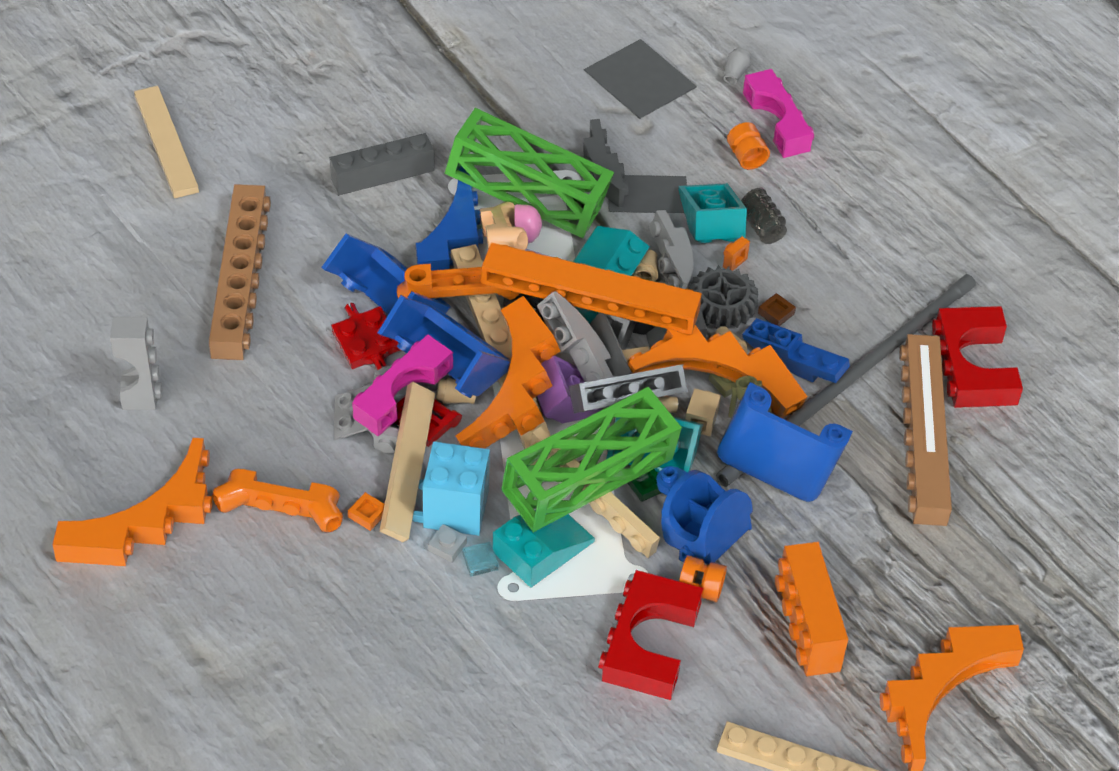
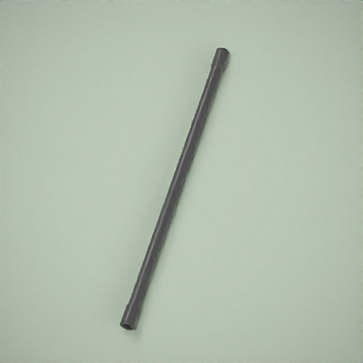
(956, 291)

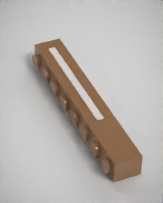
(926, 430)

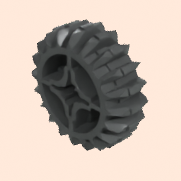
(726, 296)

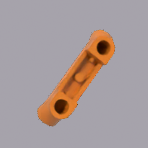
(447, 283)
(316, 503)

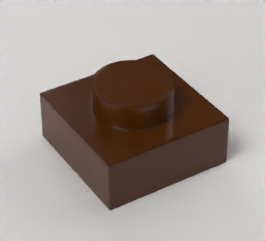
(776, 310)

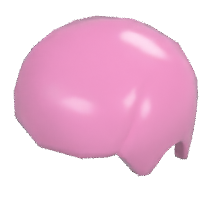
(529, 219)

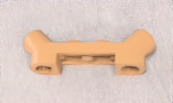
(498, 226)

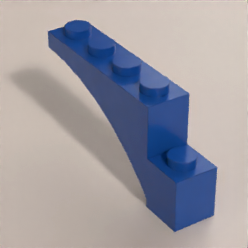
(454, 231)

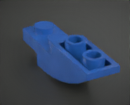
(799, 358)

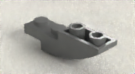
(596, 152)

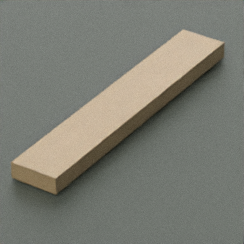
(166, 142)
(407, 462)

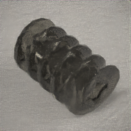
(764, 216)

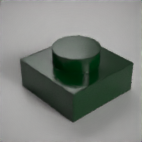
(645, 486)

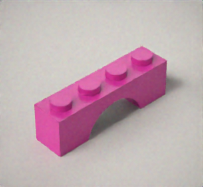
(767, 93)
(424, 363)

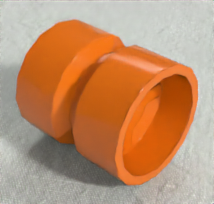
(748, 145)
(712, 579)

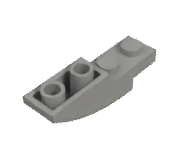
(676, 250)
(576, 336)

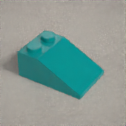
(713, 212)
(540, 552)

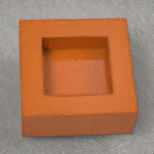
(736, 253)
(366, 511)

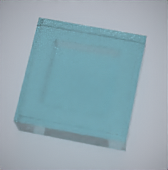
(480, 559)

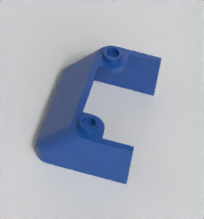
(372, 272)
(474, 360)

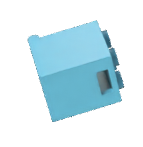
(455, 488)

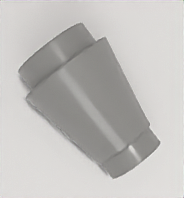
(737, 64)

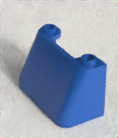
(780, 450)

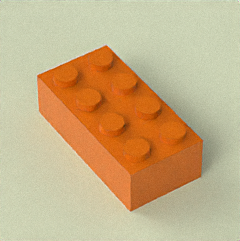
(811, 609)

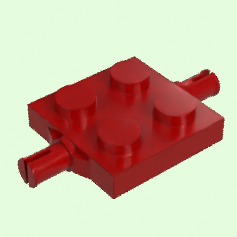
(360, 338)

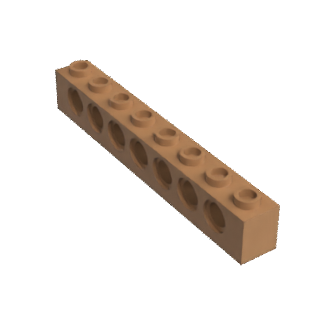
(238, 273)

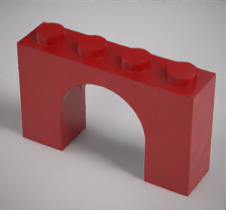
(966, 382)
(646, 599)

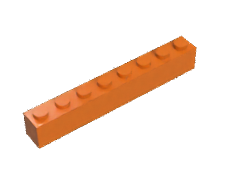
(592, 288)

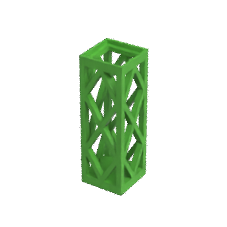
(514, 162)
(658, 435)

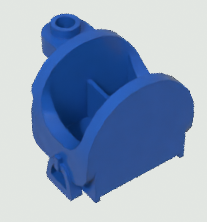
(700, 514)

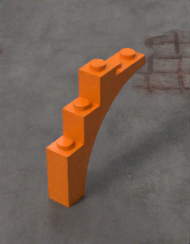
(727, 359)
(525, 380)
(113, 537)
(962, 656)

